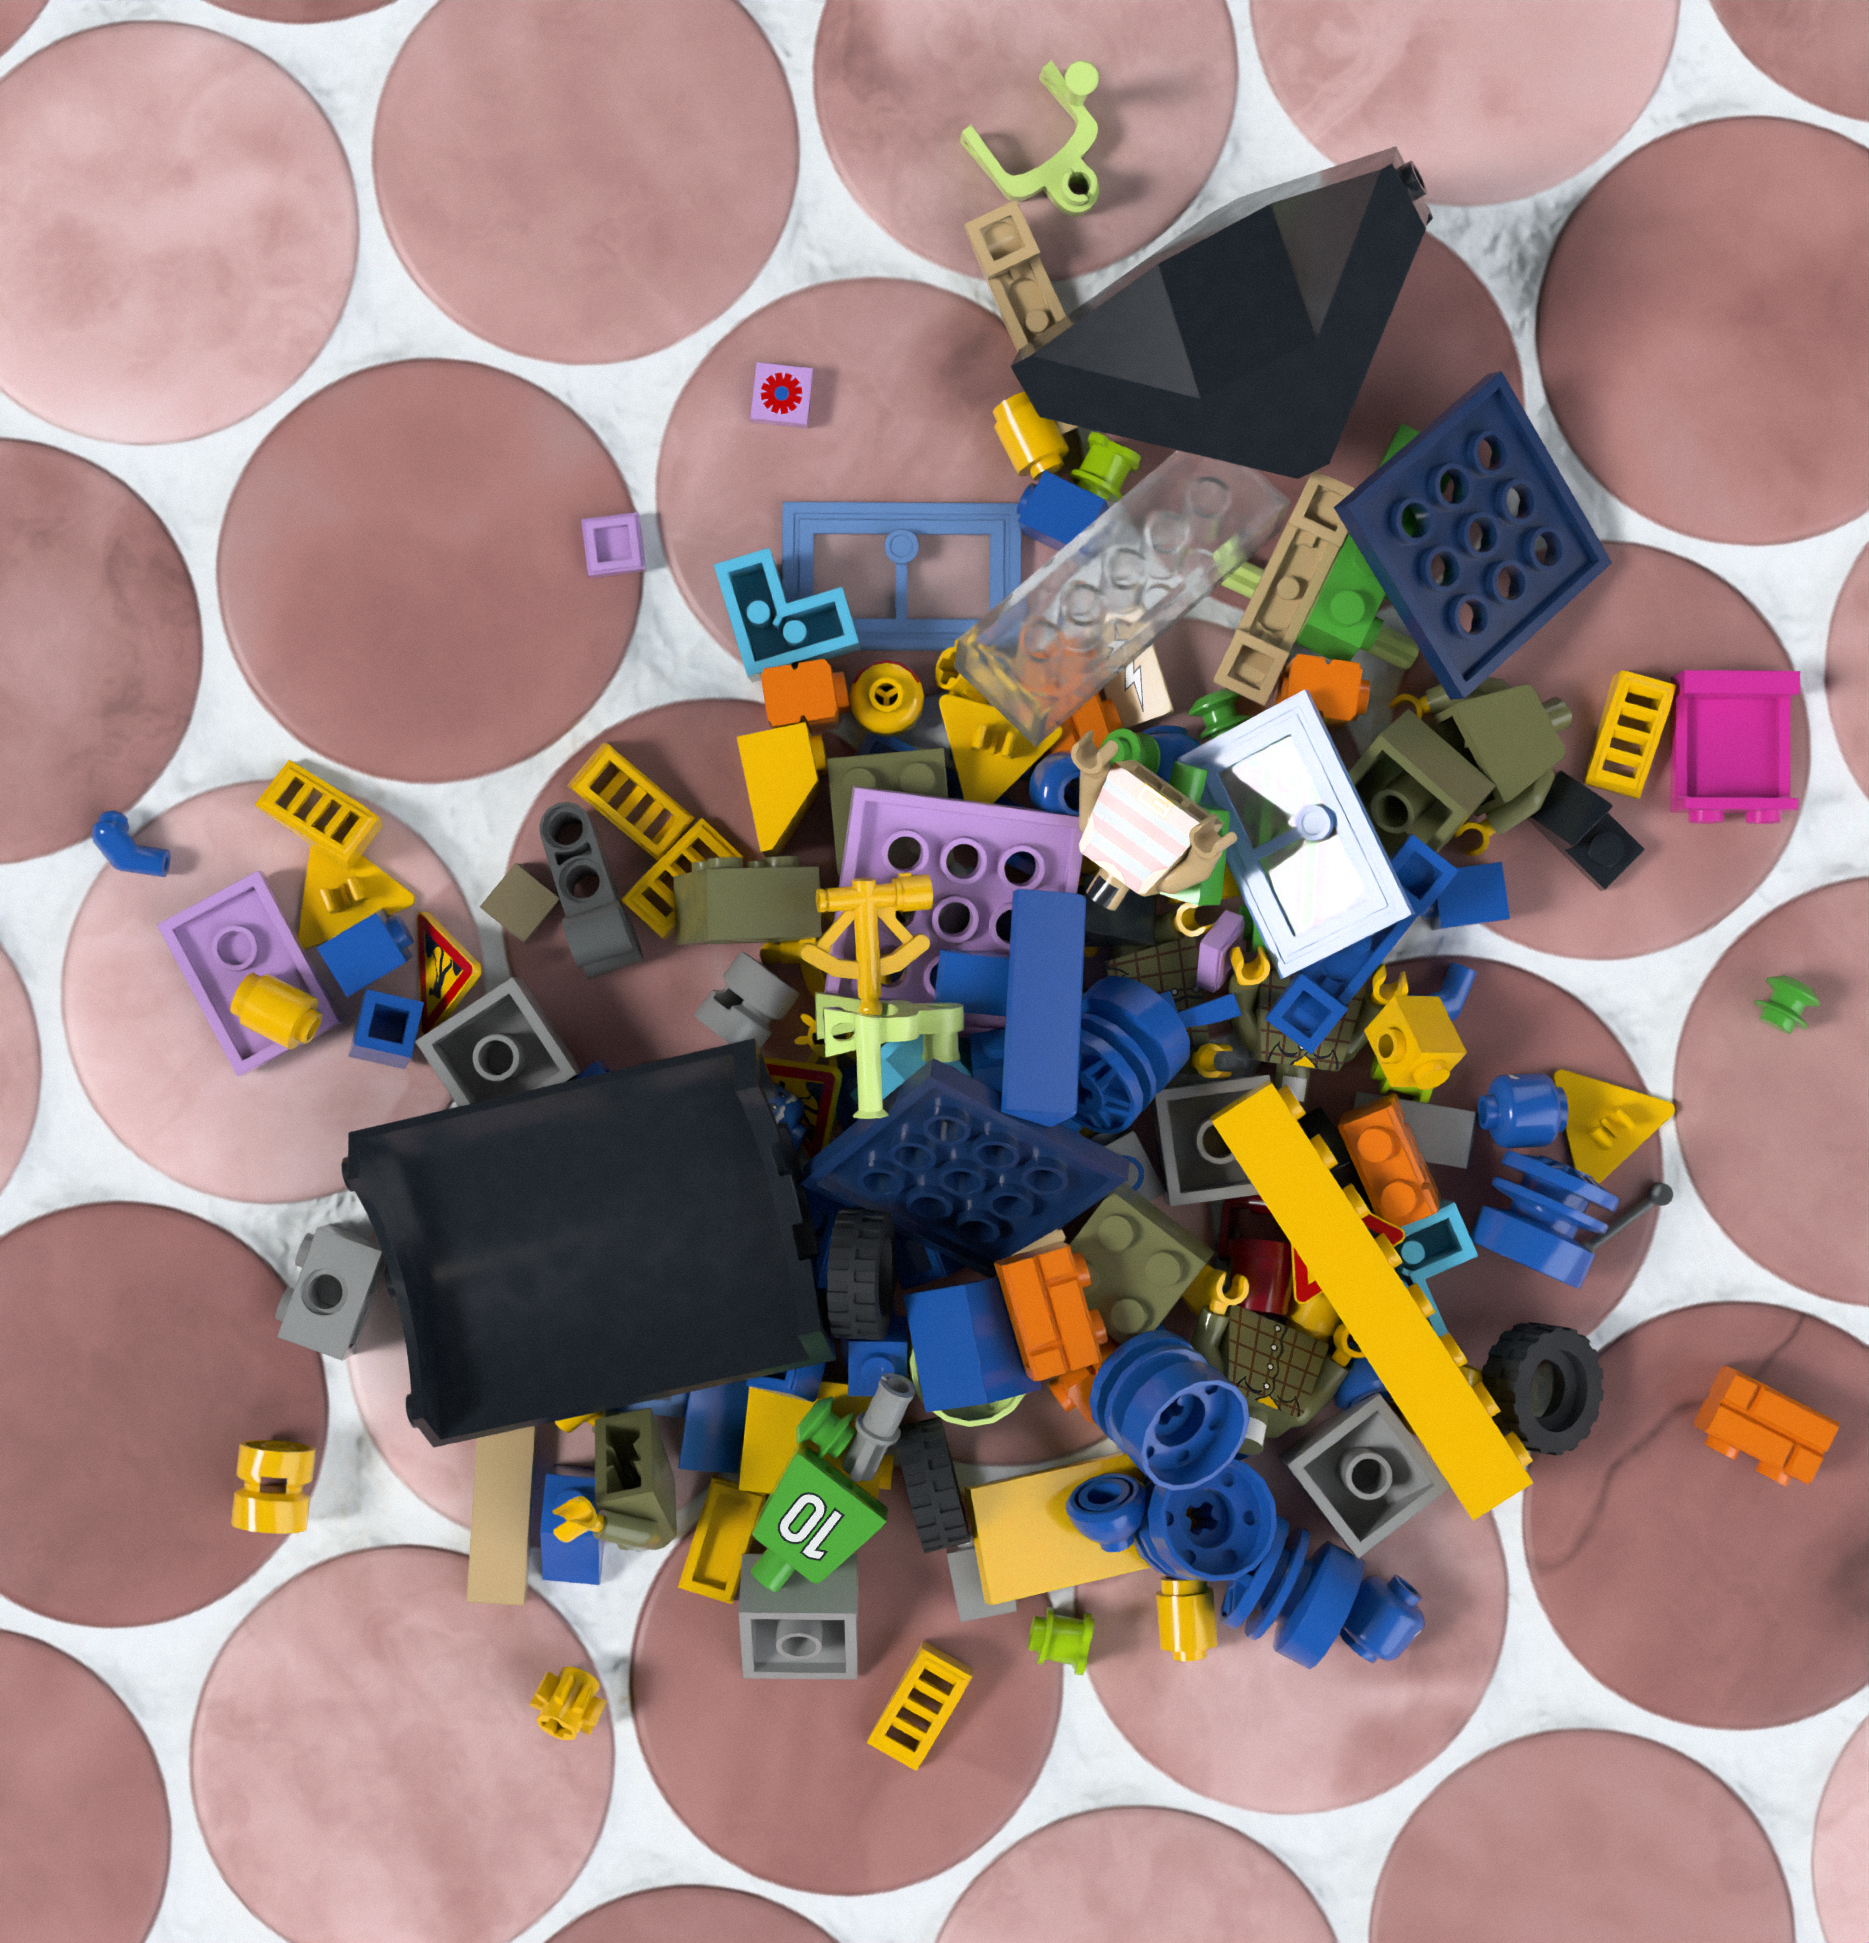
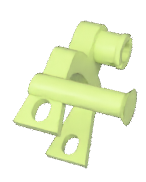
(1064, 166)
(897, 1023)

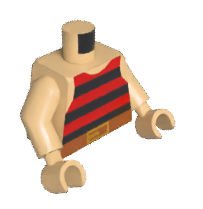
(1140, 828)

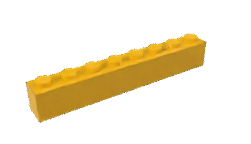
(1371, 1298)

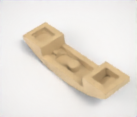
(1015, 276)
(1285, 591)

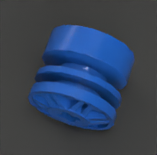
(1127, 1052)
(1544, 1218)
(1169, 1410)
(1231, 1531)
(1300, 1594)

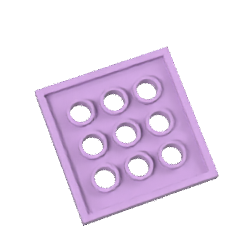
(938, 826)

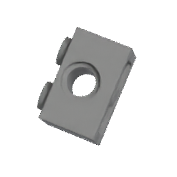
(310, 1320)

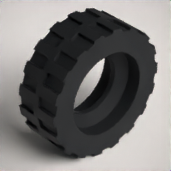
(861, 1274)
(1575, 1386)
(932, 1485)

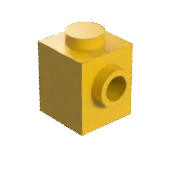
(1415, 1042)

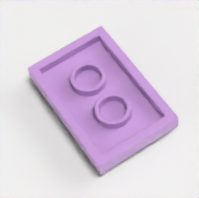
(225, 941)

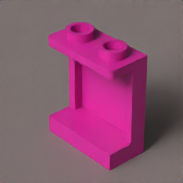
(1732, 744)

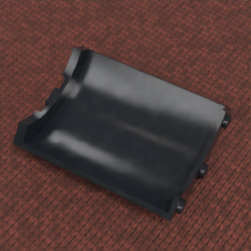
(594, 1243)

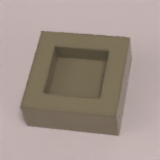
(520, 903)

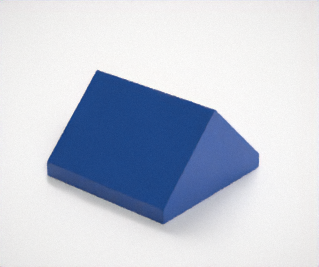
(965, 1346)

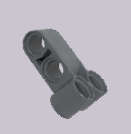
(594, 926)

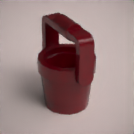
(1262, 1262)

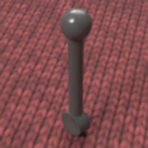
(1658, 1194)

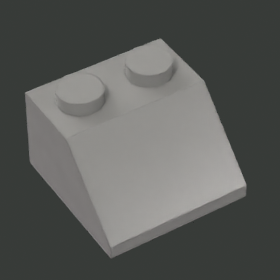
(1364, 1473)
(802, 1627)

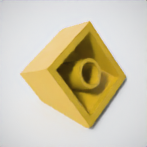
(781, 780)

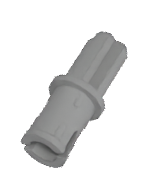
(878, 1427)

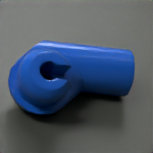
(122, 852)
(1455, 989)

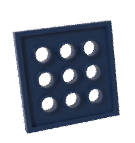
(1442, 529)
(997, 1196)

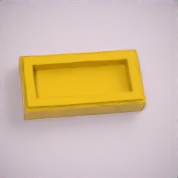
(721, 1539)

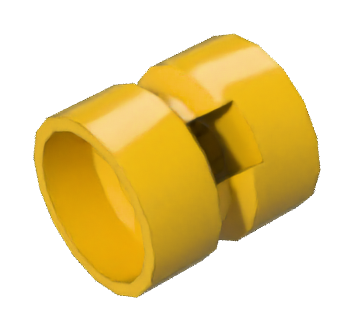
(272, 1506)

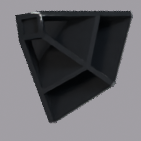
(1244, 325)

